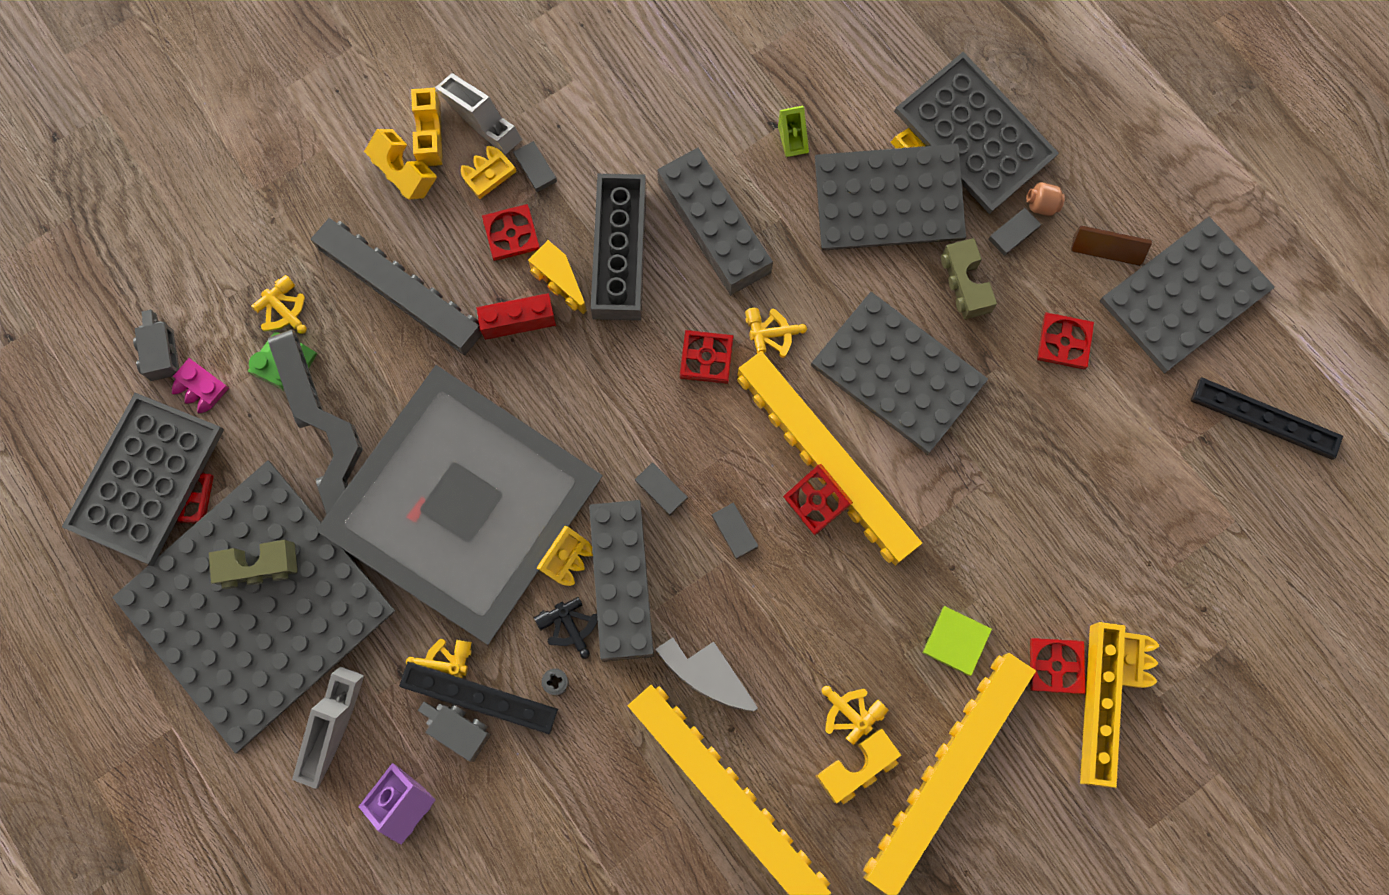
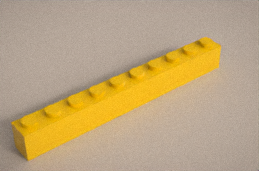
(818, 447)
(948, 775)
(726, 796)

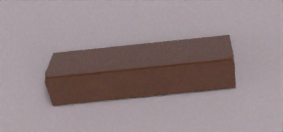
(1110, 245)

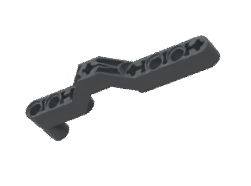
(308, 411)

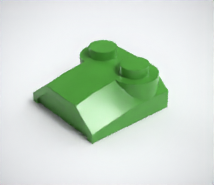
(264, 367)

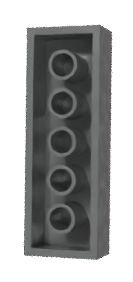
(714, 221)
(618, 247)
(621, 581)

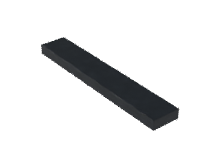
(1267, 418)
(478, 697)

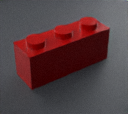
(516, 316)

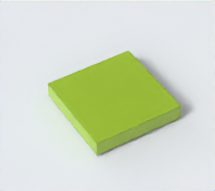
(957, 641)

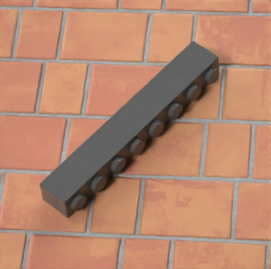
(397, 286)

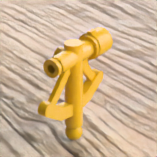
(273, 298)
(761, 334)
(457, 661)
(861, 724)

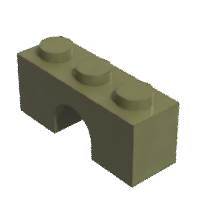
(971, 297)
(275, 561)

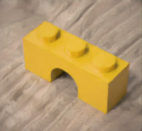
(428, 137)
(386, 152)
(878, 754)

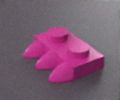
(199, 384)

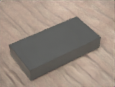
(535, 166)
(1014, 231)
(661, 489)
(734, 531)

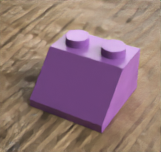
(396, 804)

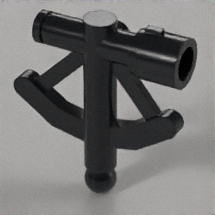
(563, 613)

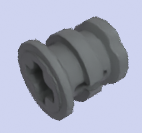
(548, 678)

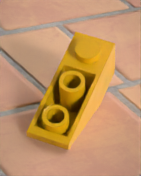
(553, 267)

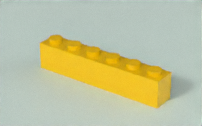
(1103, 705)

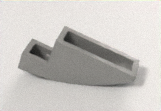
(479, 113)
(708, 675)
(326, 727)

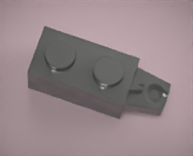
(155, 348)
(455, 730)

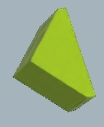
(793, 131)

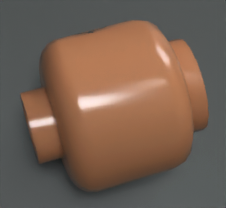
(1045, 199)

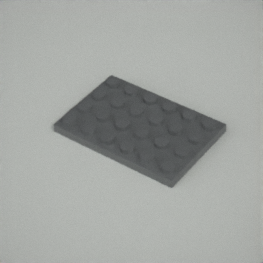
(994, 138)
(890, 197)
(1186, 294)
(899, 372)
(143, 478)

